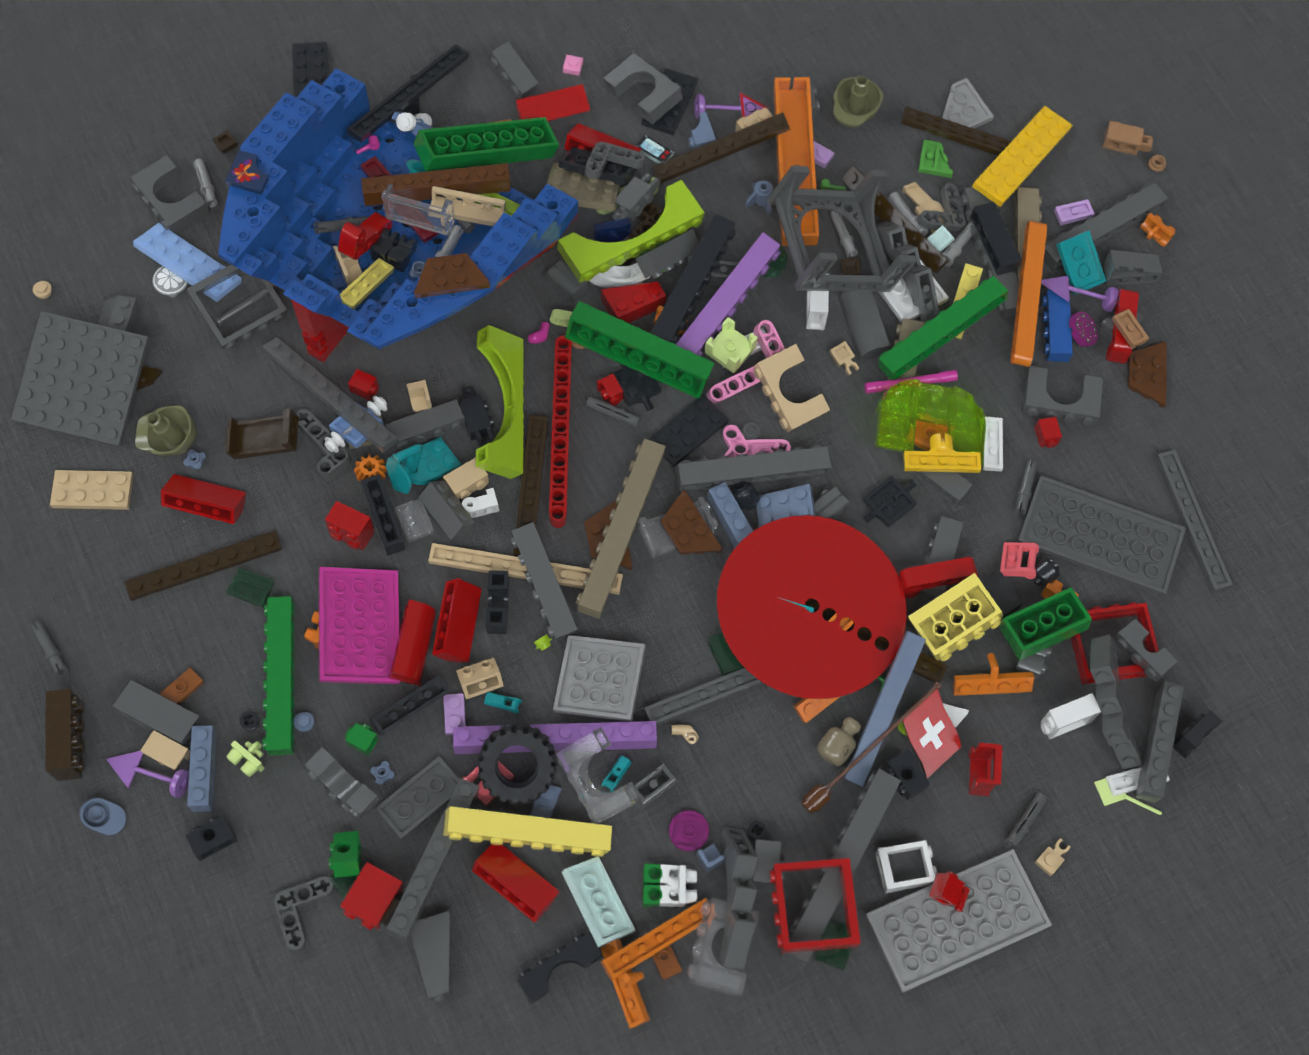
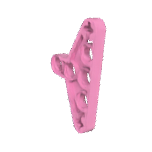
(751, 446)

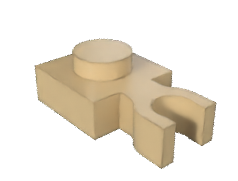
(843, 356)
(1051, 859)

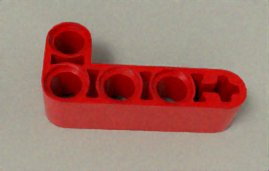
(358, 239)
(1119, 348)
(935, 575)

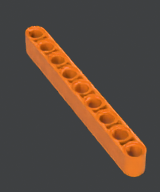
(1028, 294)

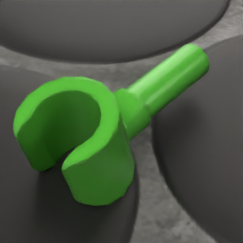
(826, 185)

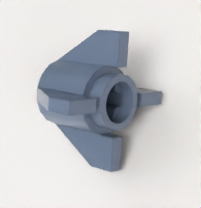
(760, 196)

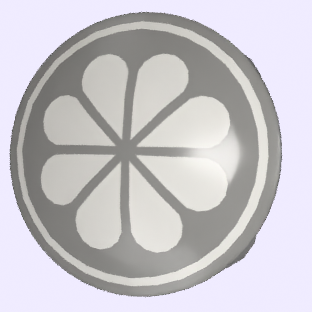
(167, 282)

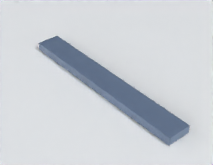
(885, 705)

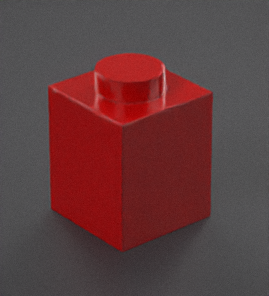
(363, 384)
(1048, 432)

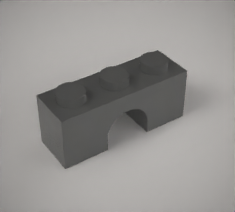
(1154, 664)

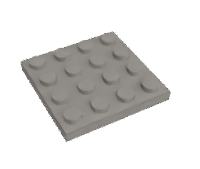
(599, 678)

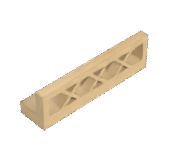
(467, 209)

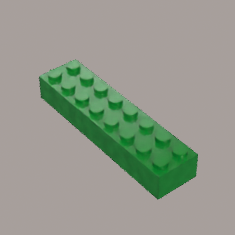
(485, 144)
(638, 349)

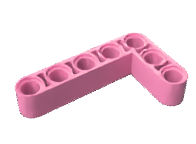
(739, 379)

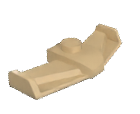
(922, 200)

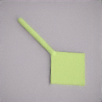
(1106, 796)

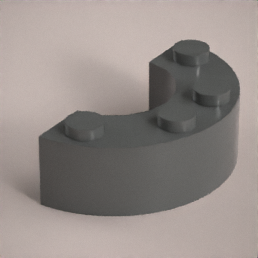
(354, 796)

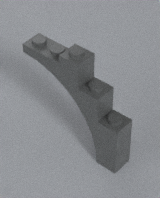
(1110, 701)

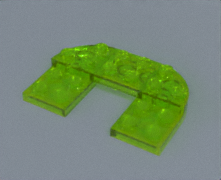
(933, 404)

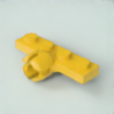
(942, 458)

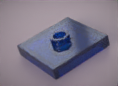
(612, 231)

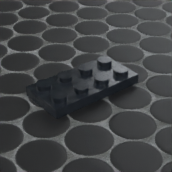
(309, 64)
(670, 121)
(576, 161)
(689, 430)

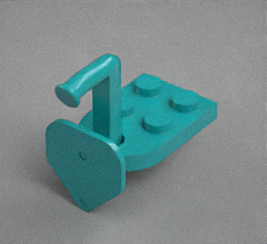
(420, 465)

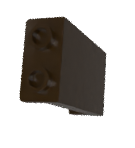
(262, 435)

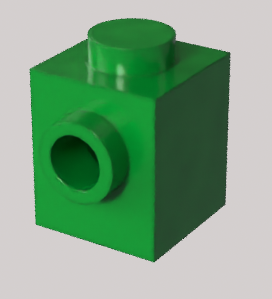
(361, 738)

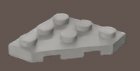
(966, 106)

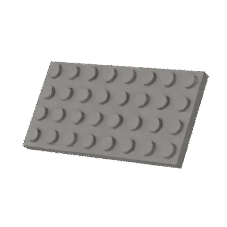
(931, 939)

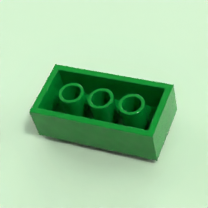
(1045, 623)

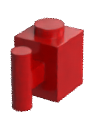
(949, 890)

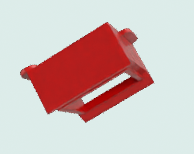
(980, 768)

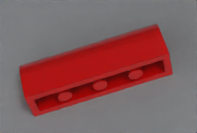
(554, 104)
(587, 138)
(203, 498)
(457, 621)
(413, 643)
(515, 881)

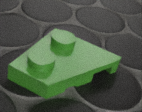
(933, 160)

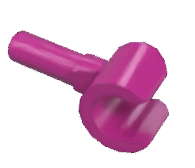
(373, 145)

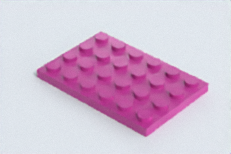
(357, 625)

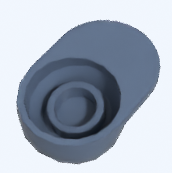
(102, 816)

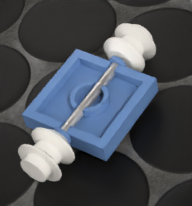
(408, 122)
(344, 431)

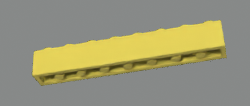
(527, 830)

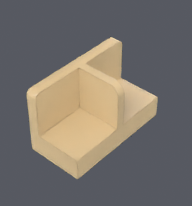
(349, 268)
(419, 396)
(165, 750)

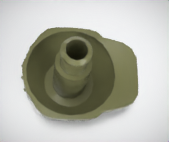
(856, 101)
(166, 432)

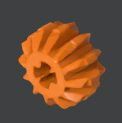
(377, 466)

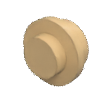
(42, 289)

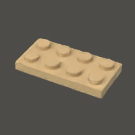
(91, 489)

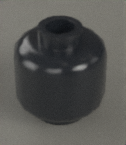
(745, 495)
(1046, 571)

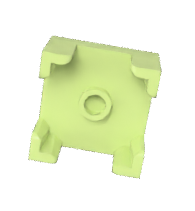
(730, 346)

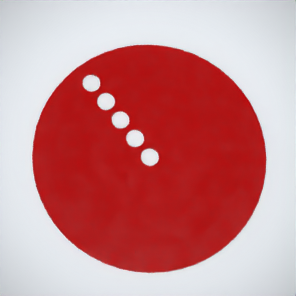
(787, 643)

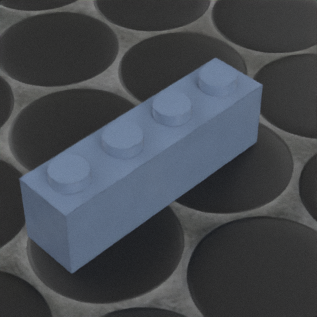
(729, 513)
(202, 769)

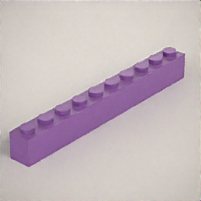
(620, 735)

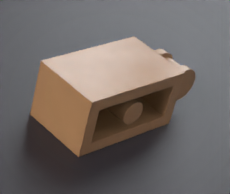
(1126, 138)

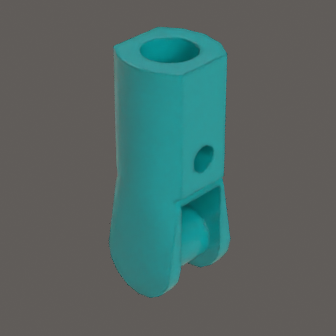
(499, 701)
(618, 772)

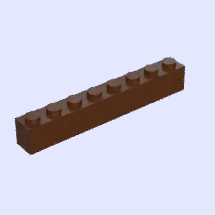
(419, 185)

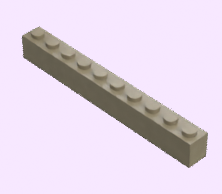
(621, 529)

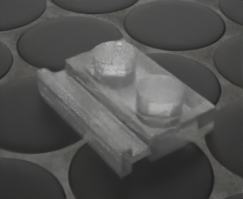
(414, 520)

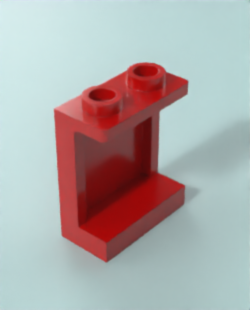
(371, 896)

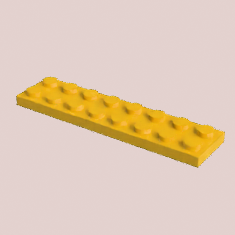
(1022, 156)

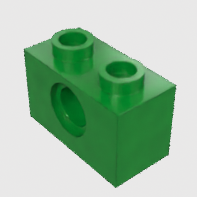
(345, 854)

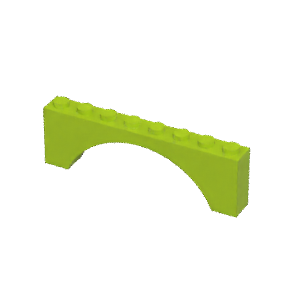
(592, 257)
(505, 355)

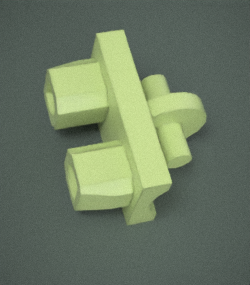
(252, 764)

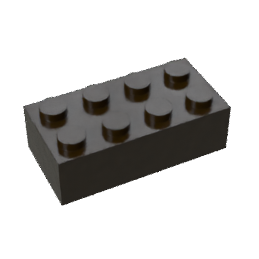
(64, 735)

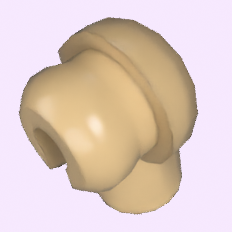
(687, 732)

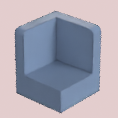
(710, 858)

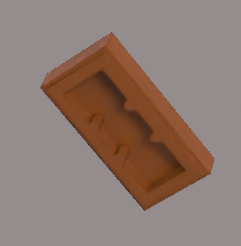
(182, 687)
(666, 963)

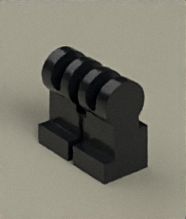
(387, 251)

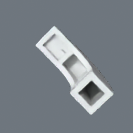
(619, 276)

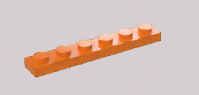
(653, 941)

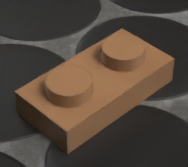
(1130, 328)

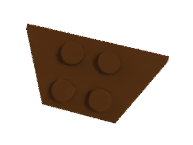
(450, 275)
(1148, 372)
(688, 528)
(594, 530)

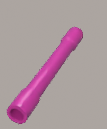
(941, 377)

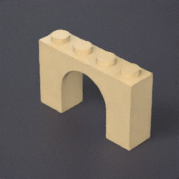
(791, 414)

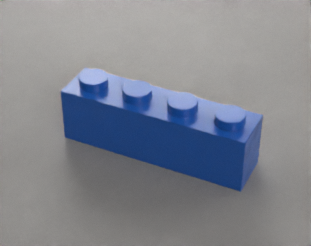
(1056, 330)

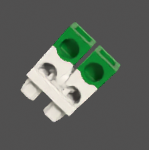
(667, 885)

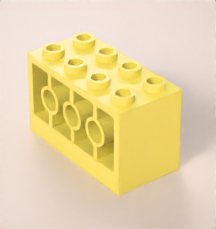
(954, 605)

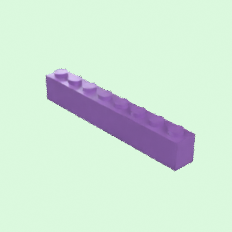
(730, 294)

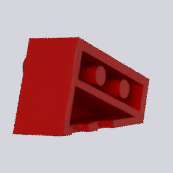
(633, 300)

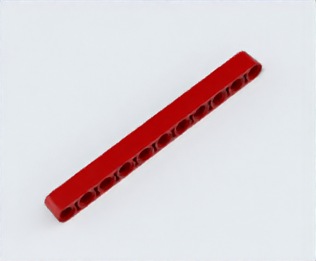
(560, 438)

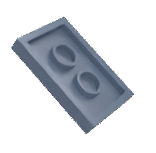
(785, 503)

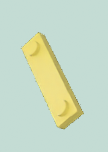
(366, 283)

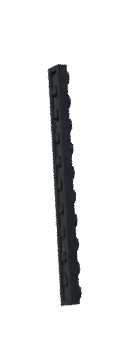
(407, 93)

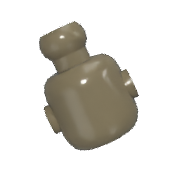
(838, 742)

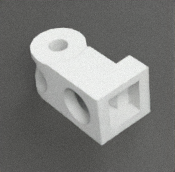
(481, 505)

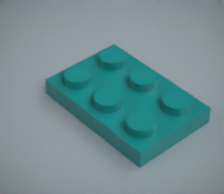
(1081, 261)

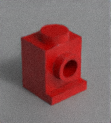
(610, 389)

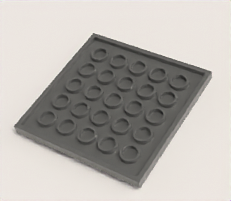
(80, 378)

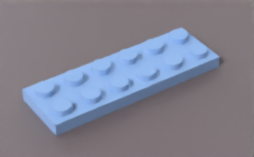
(183, 259)

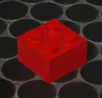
(349, 526)

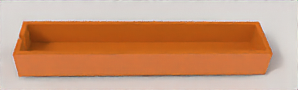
(797, 144)

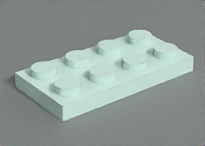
(598, 901)

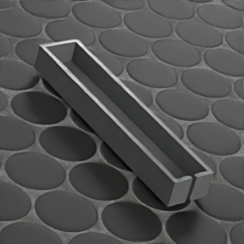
(852, 845)

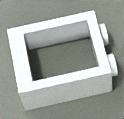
(817, 309)
(1070, 716)
(885, 868)

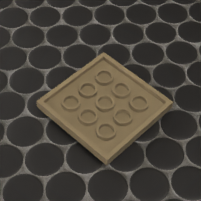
(588, 191)

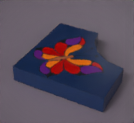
(245, 174)

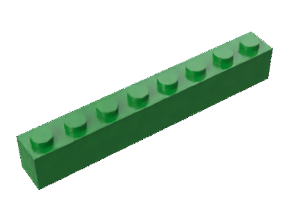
(942, 328)
(280, 676)

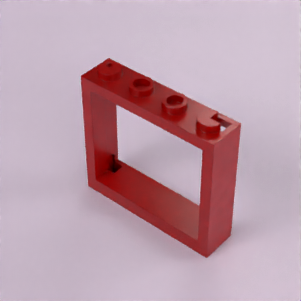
(1116, 611)
(849, 905)

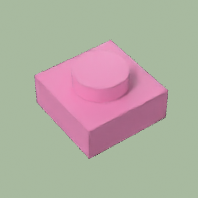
(573, 65)

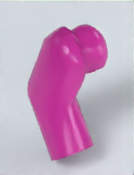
(541, 335)

